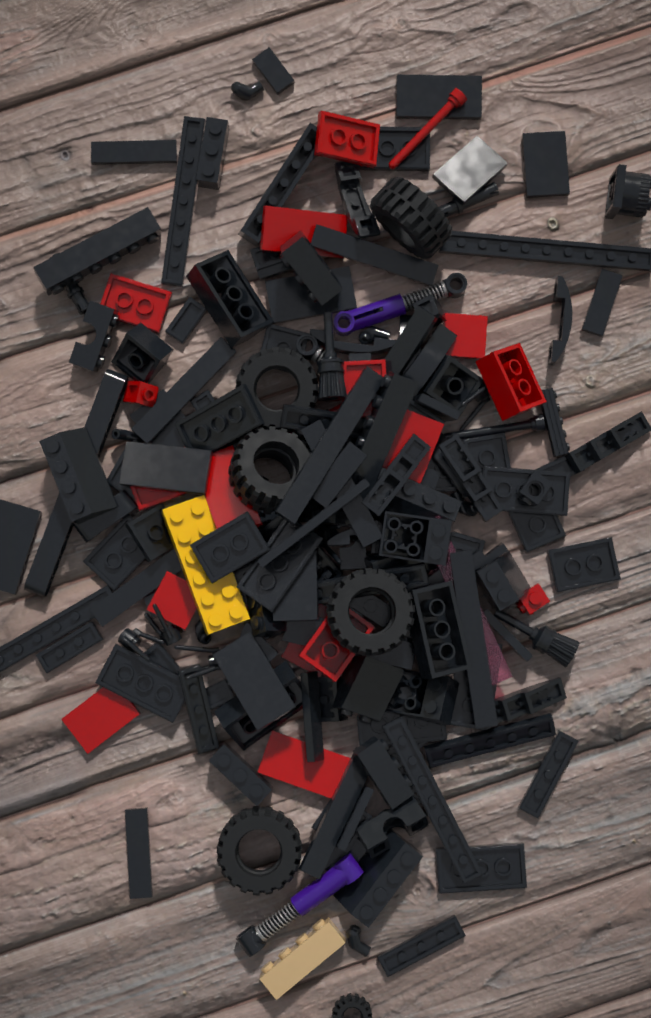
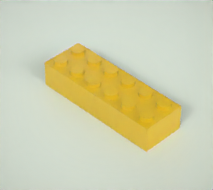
(218, 603)

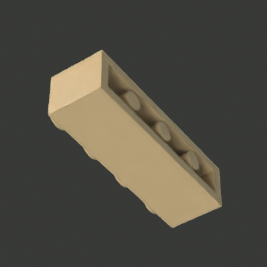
(302, 957)

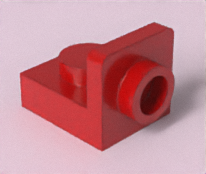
(140, 393)
(532, 600)

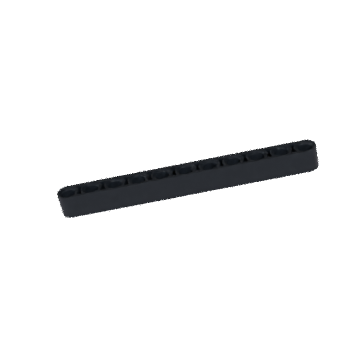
(59, 525)

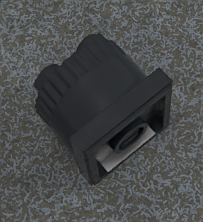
(628, 193)

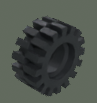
(351, 1002)

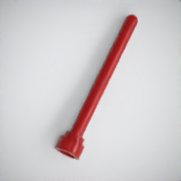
(455, 99)

